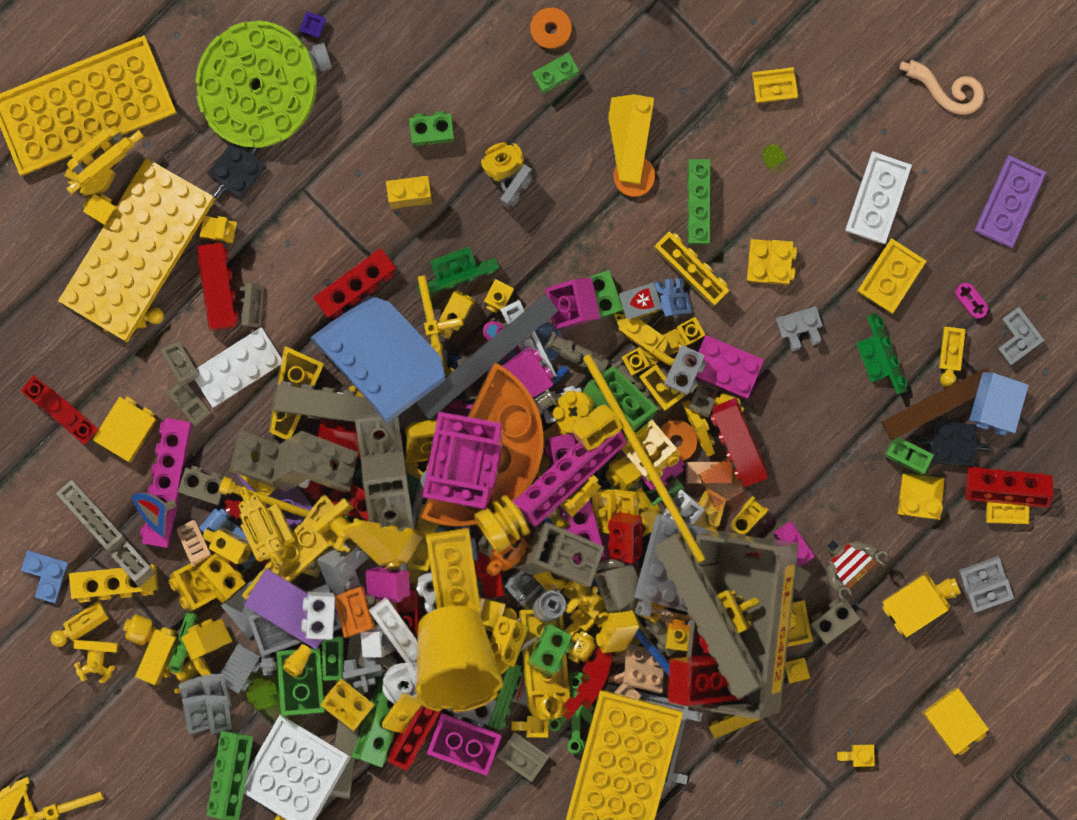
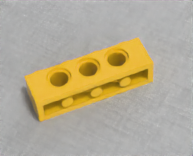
(80, 581)

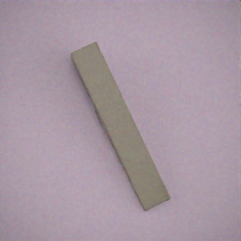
(105, 533)

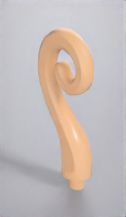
(925, 75)

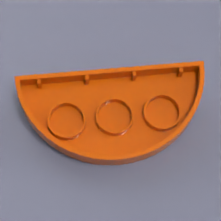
(506, 402)

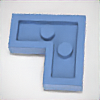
(51, 572)

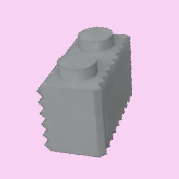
(240, 667)

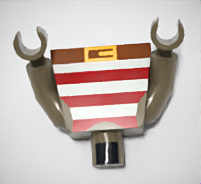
(850, 564)

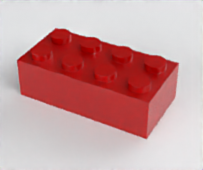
(697, 682)

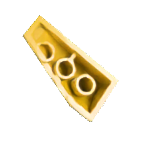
(629, 128)
(384, 544)

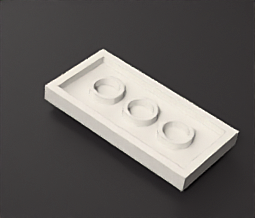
(878, 198)
(237, 367)

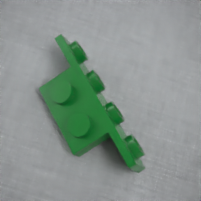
(456, 268)
(879, 356)

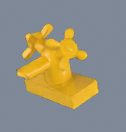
(335, 520)
(584, 598)
(735, 611)
(95, 658)
(190, 670)

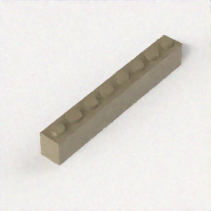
(333, 405)
(710, 616)

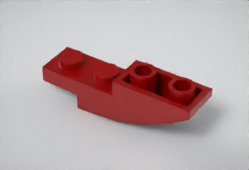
(593, 681)

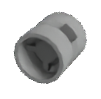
(320, 57)
(549, 606)

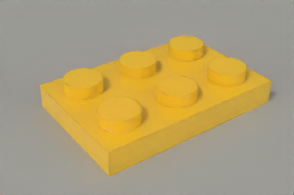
(891, 276)

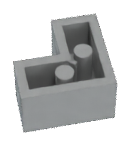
(340, 567)

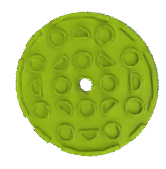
(286, 80)

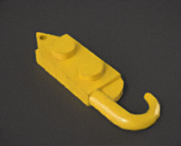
(645, 337)

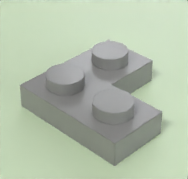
(1024, 336)

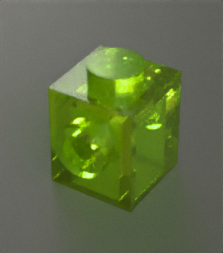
(262, 693)

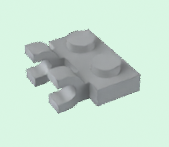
(800, 322)

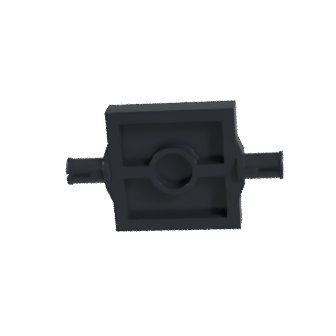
(236, 170)
(953, 443)

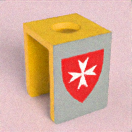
(640, 301)

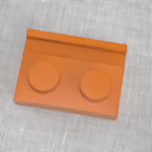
(353, 612)

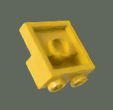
(771, 261)
(657, 447)
(191, 588)

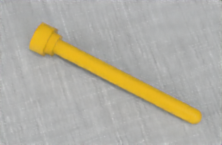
(229, 487)

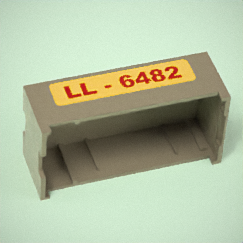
(772, 583)

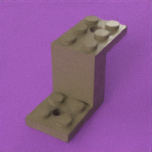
(293, 461)
(384, 471)
(552, 551)

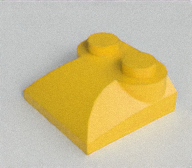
(419, 440)
(921, 496)

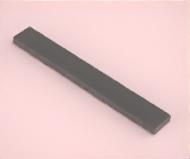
(485, 356)

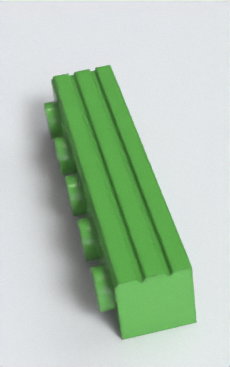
(505, 697)

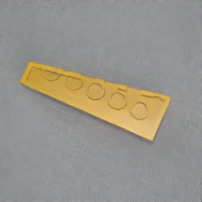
(305, 548)

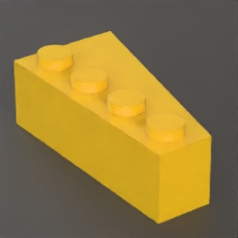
(299, 370)

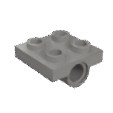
(511, 194)

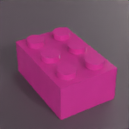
(728, 367)
(464, 744)

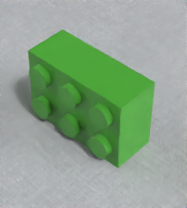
(633, 403)
(301, 693)

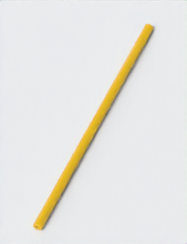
(644, 459)

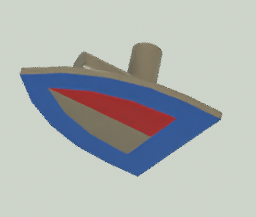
(153, 510)

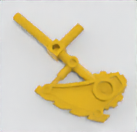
(433, 326)
(12, 796)

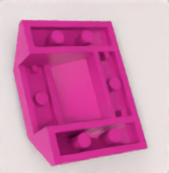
(463, 460)

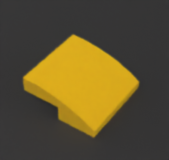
(610, 502)

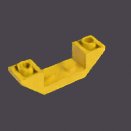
(683, 334)

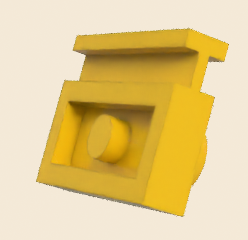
(774, 85)

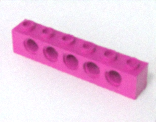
(562, 445)
(175, 473)
(565, 478)

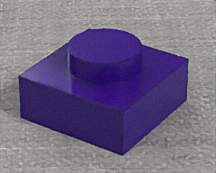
(312, 25)

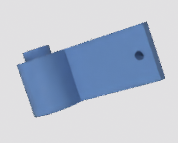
(220, 520)

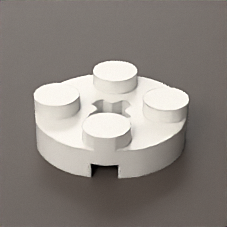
(393, 679)

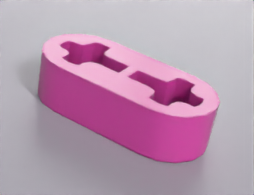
(975, 297)

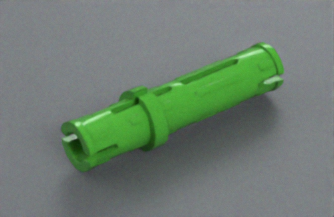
(179, 650)

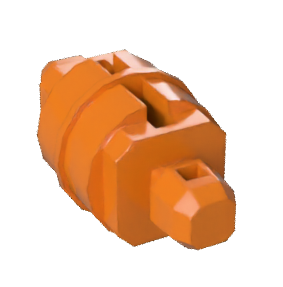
(512, 554)

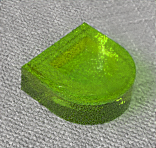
(773, 156)

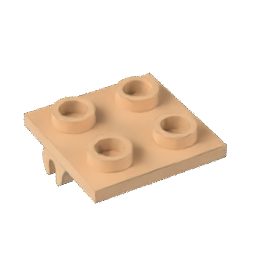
(640, 669)

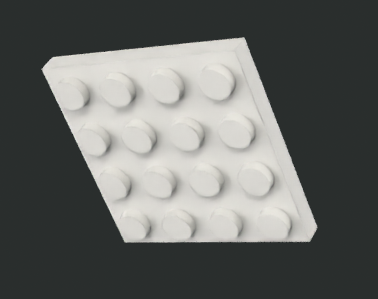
(294, 771)

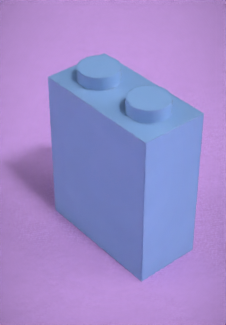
(998, 403)

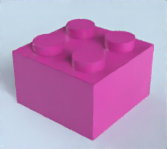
(575, 303)

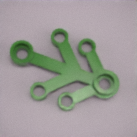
(576, 718)

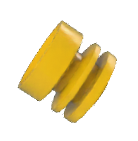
(502, 523)

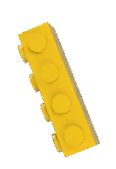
(687, 265)

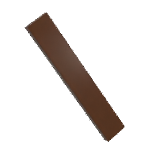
(933, 406)

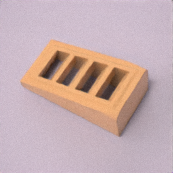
(192, 541)

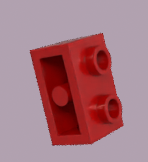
(625, 537)

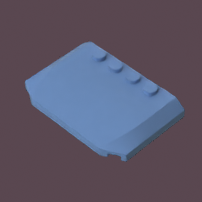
(381, 356)

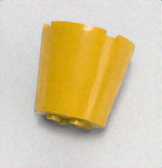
(455, 661)

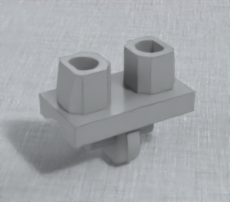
(353, 674)

